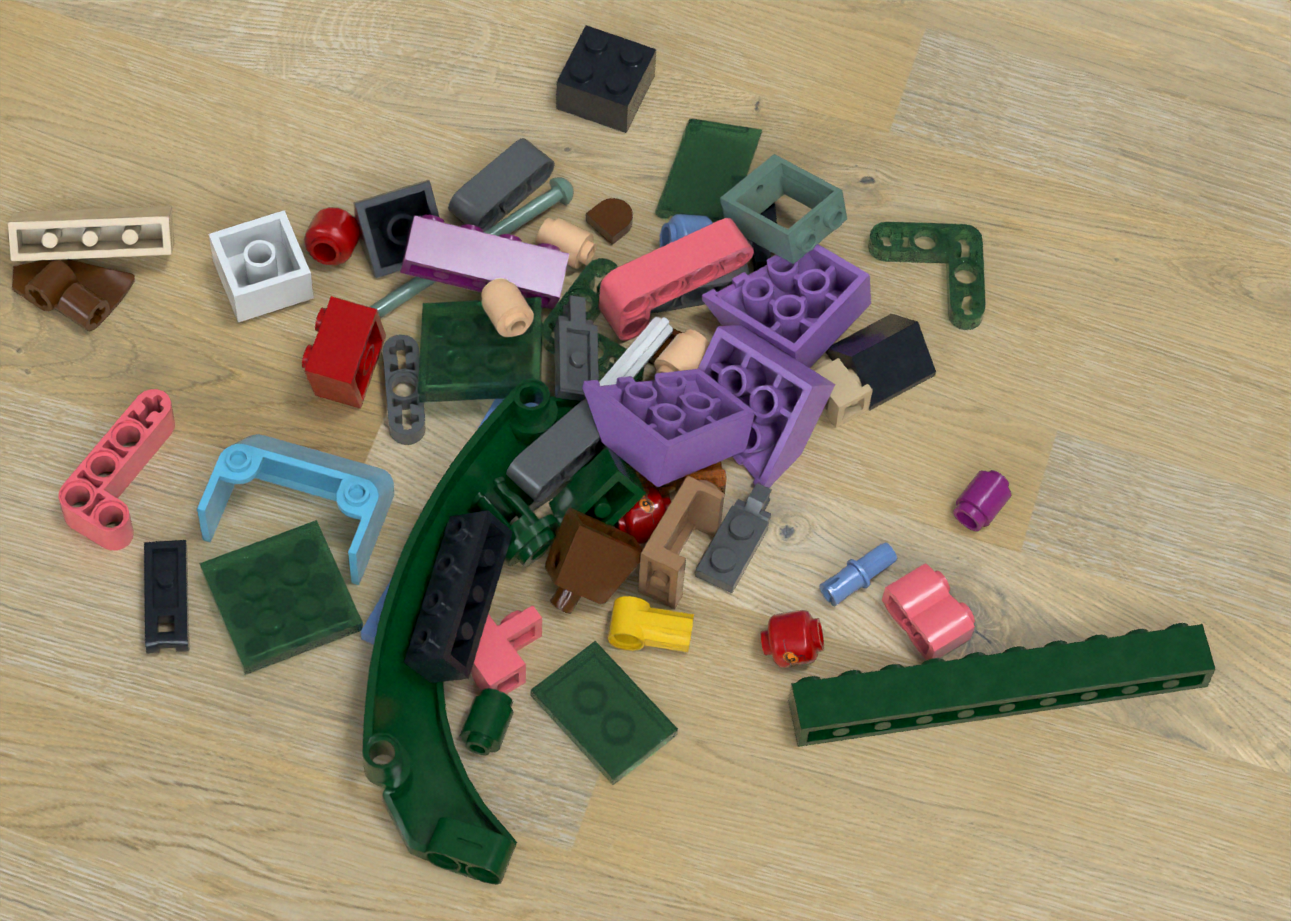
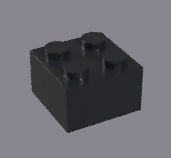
(605, 79)

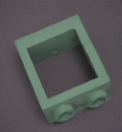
(776, 178)

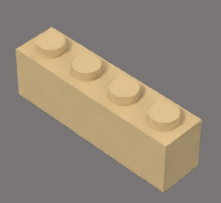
(91, 233)

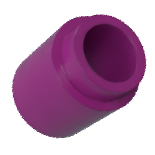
(982, 500)

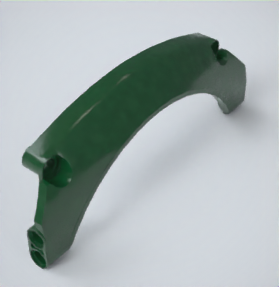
(406, 714)

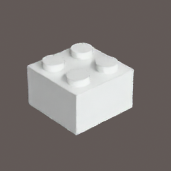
(261, 266)

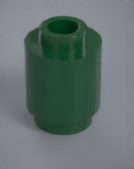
(487, 722)

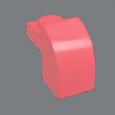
(497, 660)

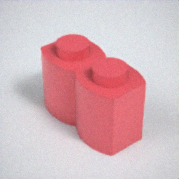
(928, 612)

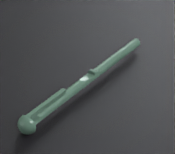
(560, 190)

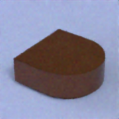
(611, 219)

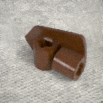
(73, 288)

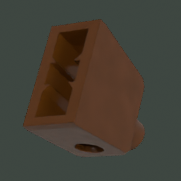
(589, 560)

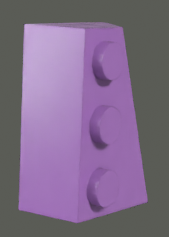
(796, 304)
(777, 388)
(669, 422)

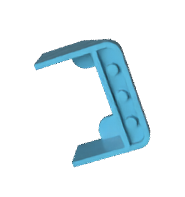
(358, 488)

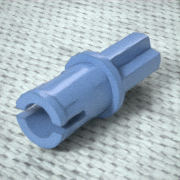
(857, 574)

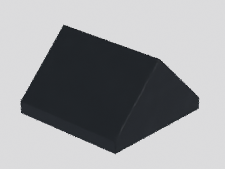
(386, 224)
(887, 357)

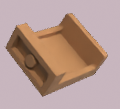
(662, 569)

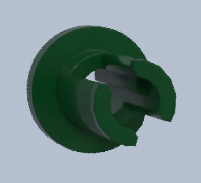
(530, 535)

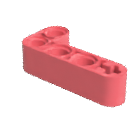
(669, 272)
(149, 424)

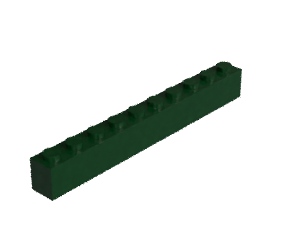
(1000, 684)

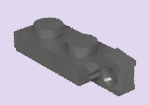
(575, 350)
(736, 541)

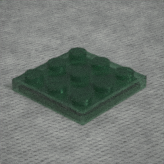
(469, 358)
(281, 597)

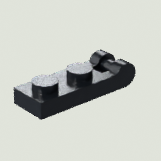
(166, 595)

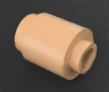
(568, 239)
(506, 307)
(682, 353)

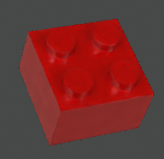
(344, 351)

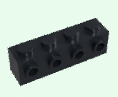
(458, 597)

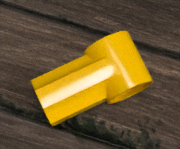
(638, 624)

